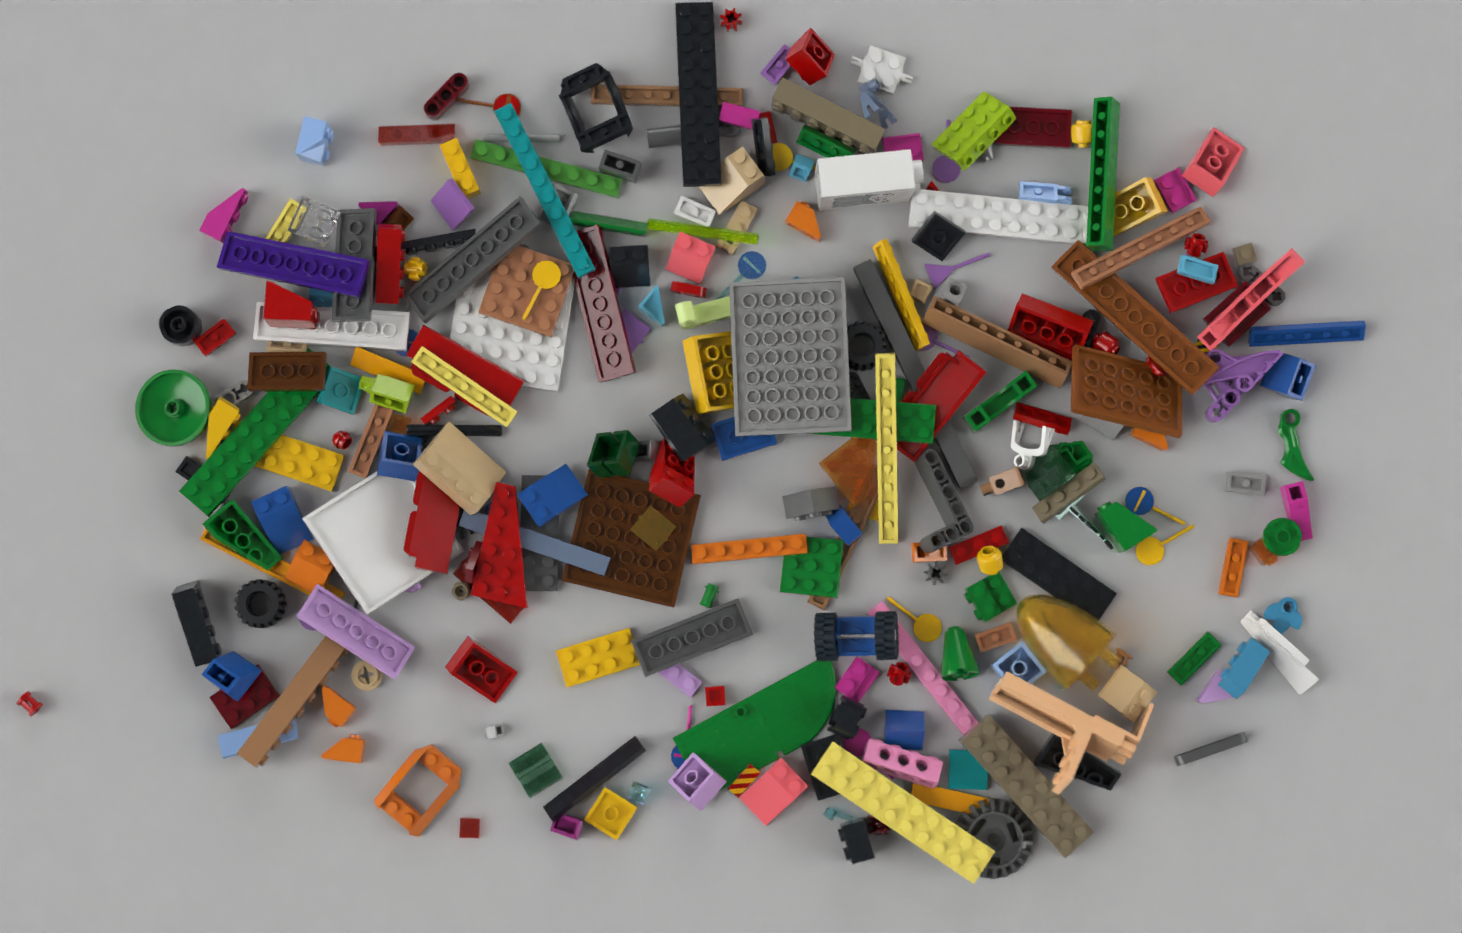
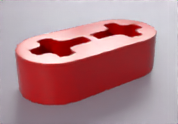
(688, 289)

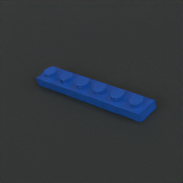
(1306, 333)

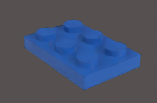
(733, 446)

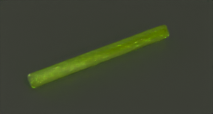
(703, 231)

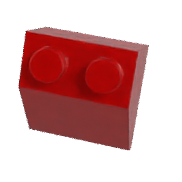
(810, 57)

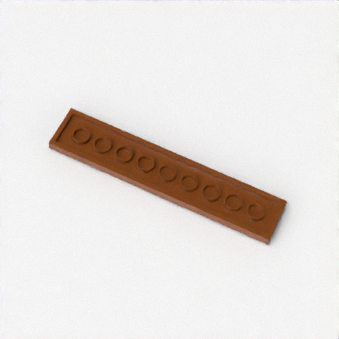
(1140, 322)

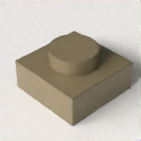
(1244, 254)

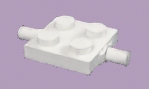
(882, 66)

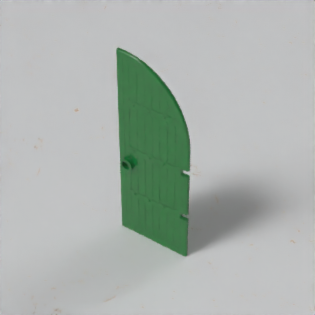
(764, 723)

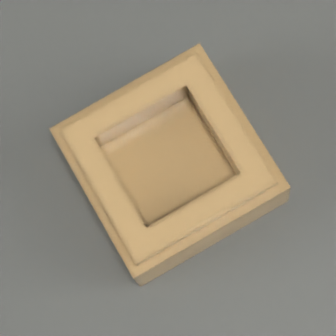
(920, 291)

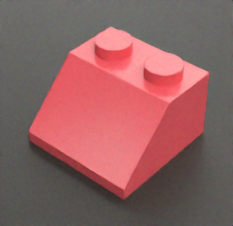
(690, 257)

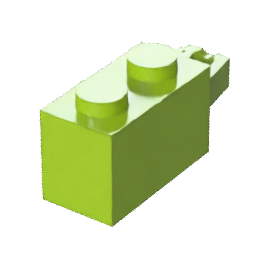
(388, 392)

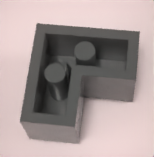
(811, 503)

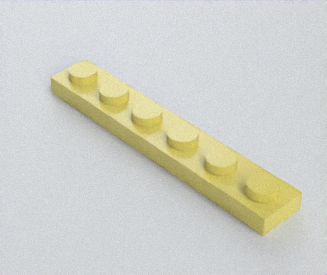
(464, 387)

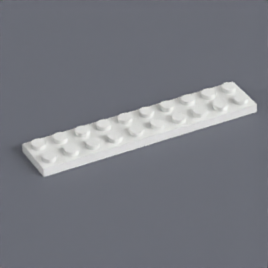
(1002, 216)

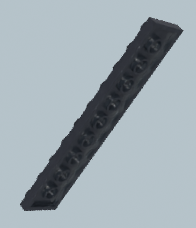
(698, 94)

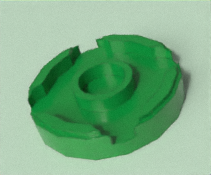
(1282, 536)

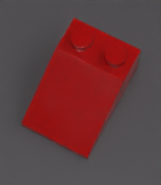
(481, 669)

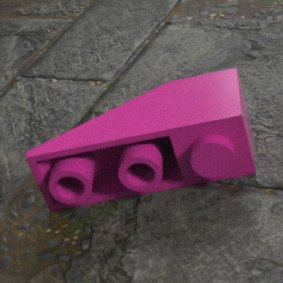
(224, 215)
(1297, 507)

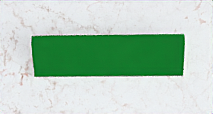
(609, 223)

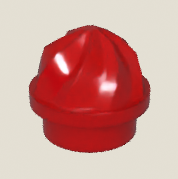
(341, 440)

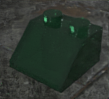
(1048, 473)

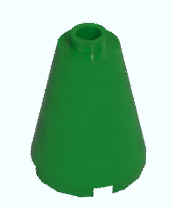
(957, 656)

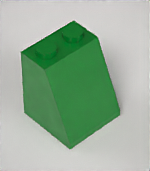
(1123, 526)

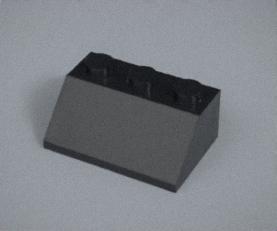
(682, 427)

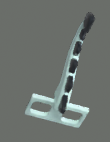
(1074, 510)

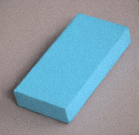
(1197, 269)

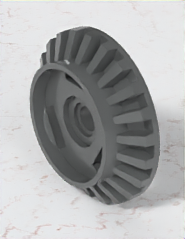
(997, 815)

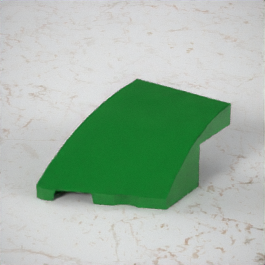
(1075, 454)

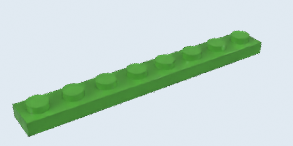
(556, 170)

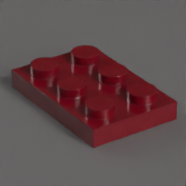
(1246, 323)
(254, 699)

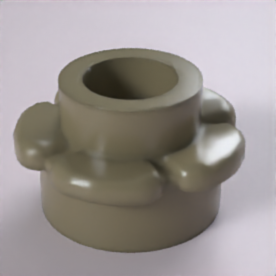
(456, 590)

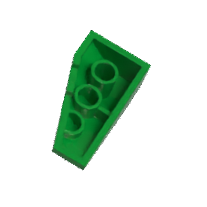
(238, 532)

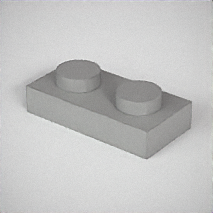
(1245, 483)

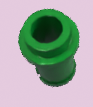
(709, 595)

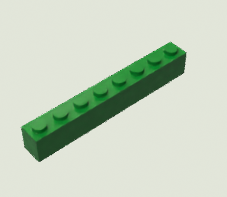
(1103, 174)

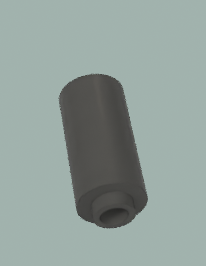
(664, 136)

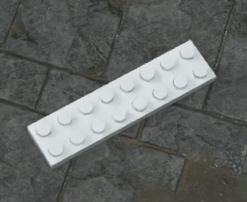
(385, 331)

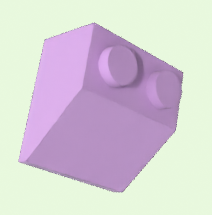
(697, 781)

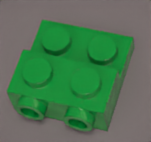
(989, 597)

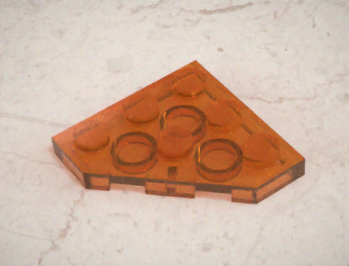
(852, 469)

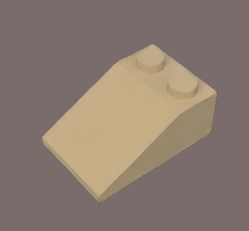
(738, 179)

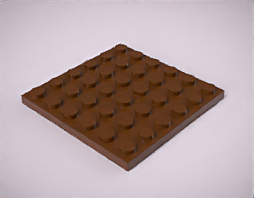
(634, 566)

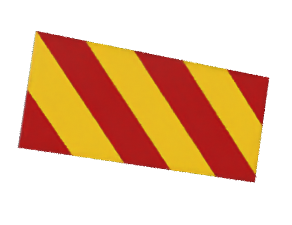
(744, 780)

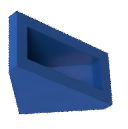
(844, 525)

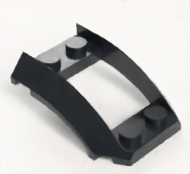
(604, 131)

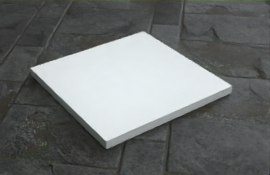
(366, 537)

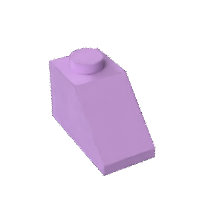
(1212, 691)

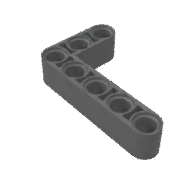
(944, 502)

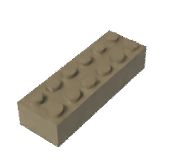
(827, 117)

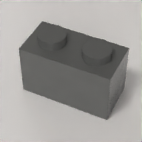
(620, 166)

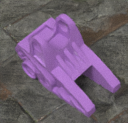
(1238, 370)

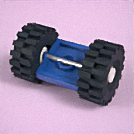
(856, 636)

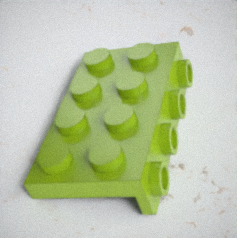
(974, 130)

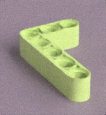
(702, 314)

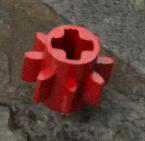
(728, 14)
(1196, 244)
(899, 673)

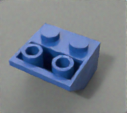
(1289, 377)
(231, 674)

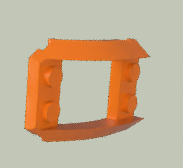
(403, 811)

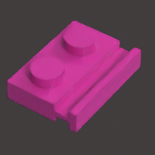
(905, 142)
(1174, 190)
(857, 679)

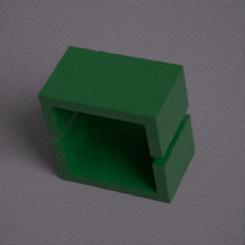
(613, 454)

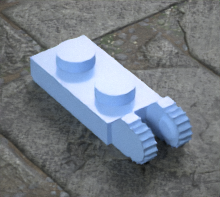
(1044, 192)

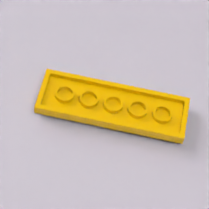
(302, 462)

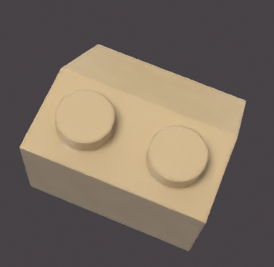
(1127, 694)

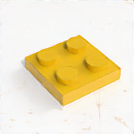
(610, 813)

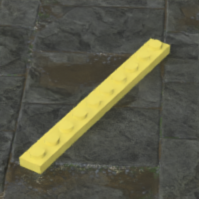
(886, 448)

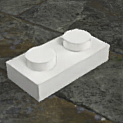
(694, 212)

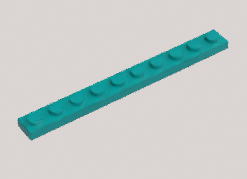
(544, 190)

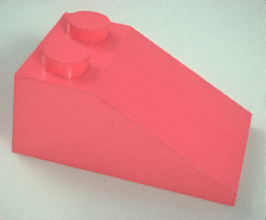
(1213, 162)
(773, 791)

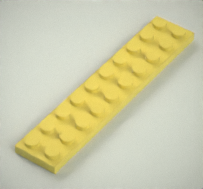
(903, 812)

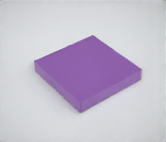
(452, 204)

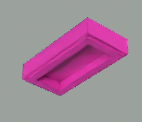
(737, 115)

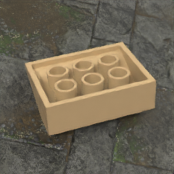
(459, 468)

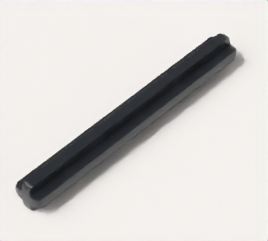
(467, 430)

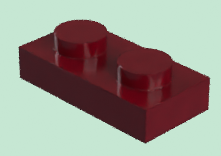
(470, 567)

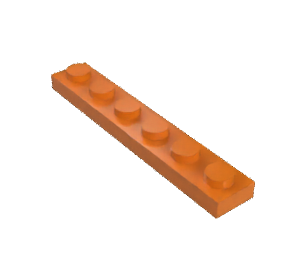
(749, 549)

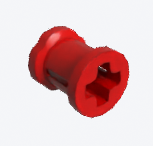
(36, 706)

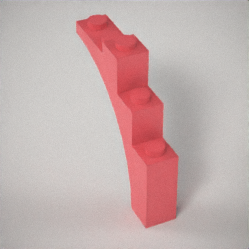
(1250, 299)

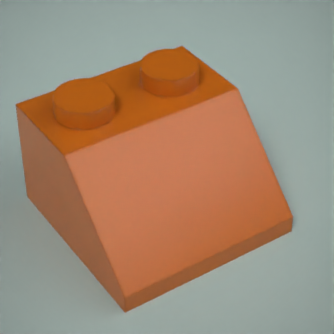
(310, 567)

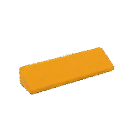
(377, 365)

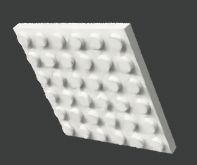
(513, 348)

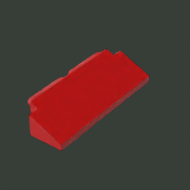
(475, 367)
(942, 384)
(431, 527)

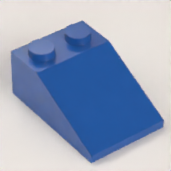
(552, 495)
(282, 519)

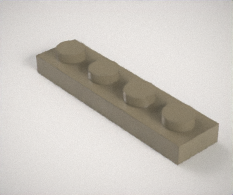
(1068, 493)

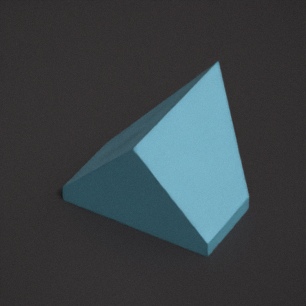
(652, 307)

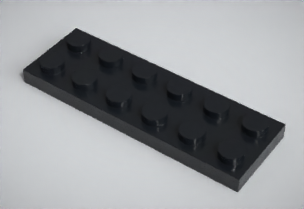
(1057, 574)

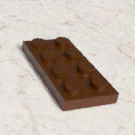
(287, 371)

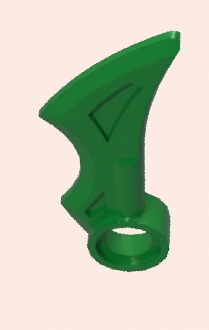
(1292, 457)

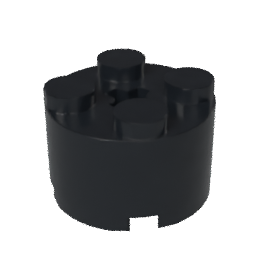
(180, 315)
(846, 717)

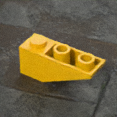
(220, 419)

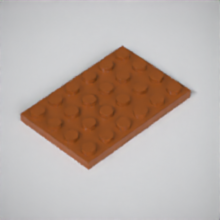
(1124, 392)

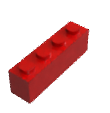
(389, 263)

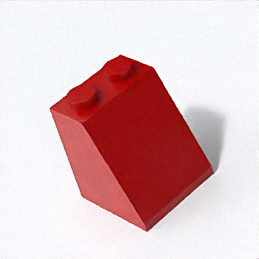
(288, 309)

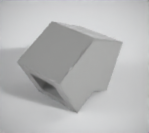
(494, 731)

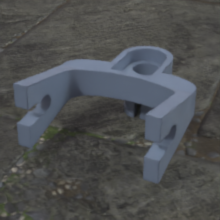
(869, 98)

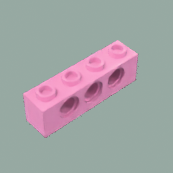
(907, 772)

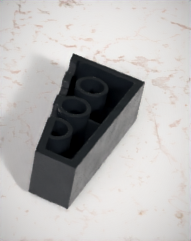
(196, 623)
(1090, 769)

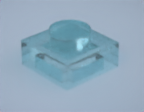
(638, 793)

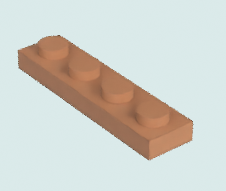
(370, 441)

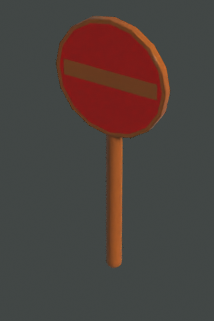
(499, 102)

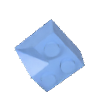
(314, 141)
(1020, 663)

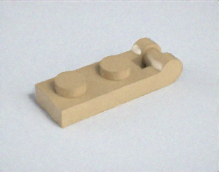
(739, 222)

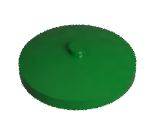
(173, 408)

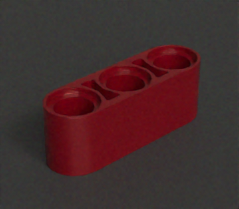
(447, 87)

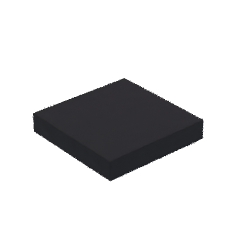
(938, 236)

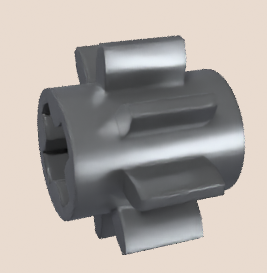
(941, 574)

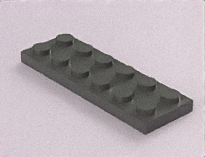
(356, 238)
(539, 570)
(691, 637)

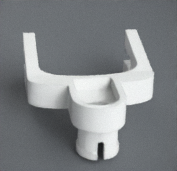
(1027, 457)

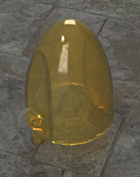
(1064, 639)

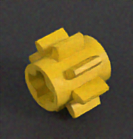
(415, 268)

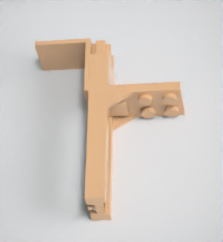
(1076, 728)

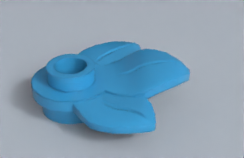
(1282, 618)

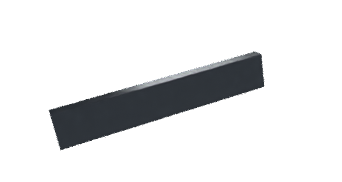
(594, 778)

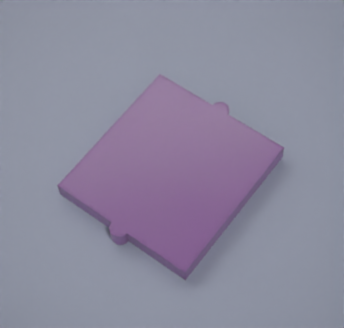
(635, 329)

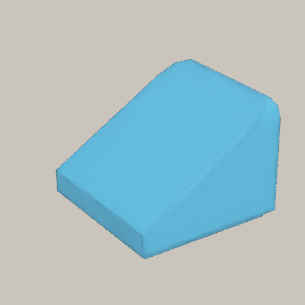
(801, 168)

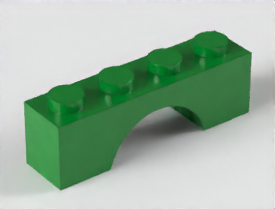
(999, 402)

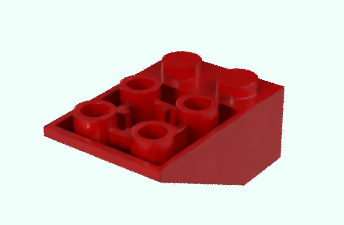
(671, 477)

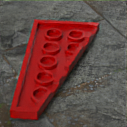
(500, 561)

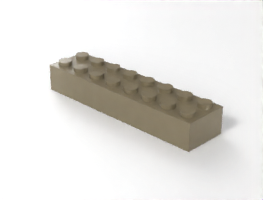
(1026, 786)

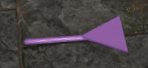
(938, 273)

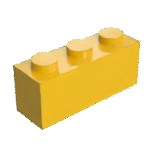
(460, 168)

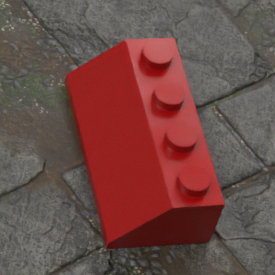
(1049, 326)

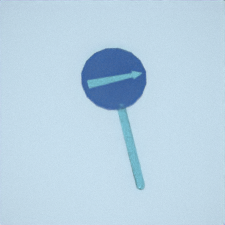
(751, 266)

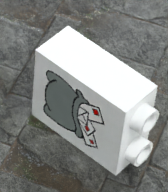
(867, 180)

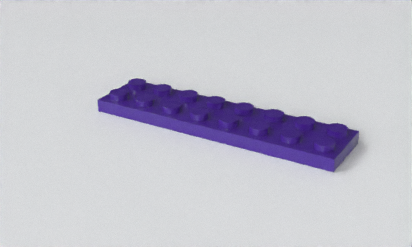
(293, 264)

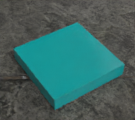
(341, 390)
(965, 771)

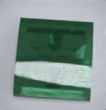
(535, 770)

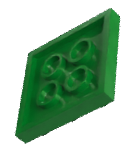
(814, 572)

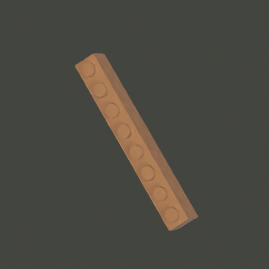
(997, 342)
(291, 702)

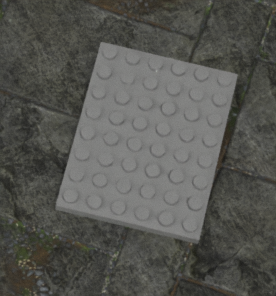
(790, 356)

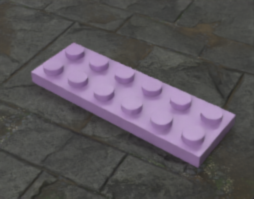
(355, 631)

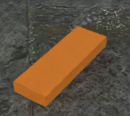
(1233, 567)

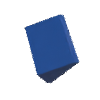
(904, 729)

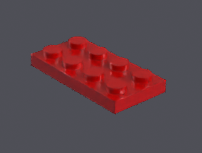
(1183, 291)

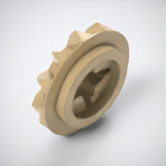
(362, 683)

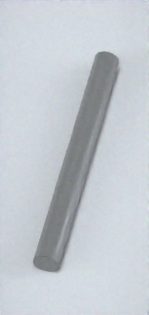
(533, 138)

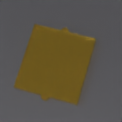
(653, 528)

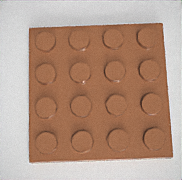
(513, 288)

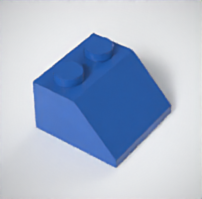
(398, 455)

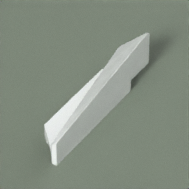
(1282, 652)

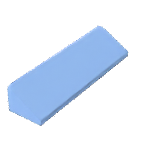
(233, 741)

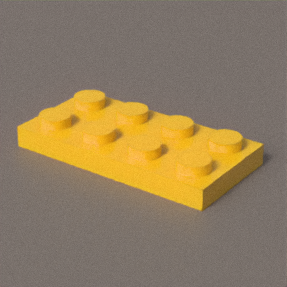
(597, 657)

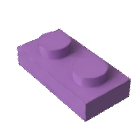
(777, 66)

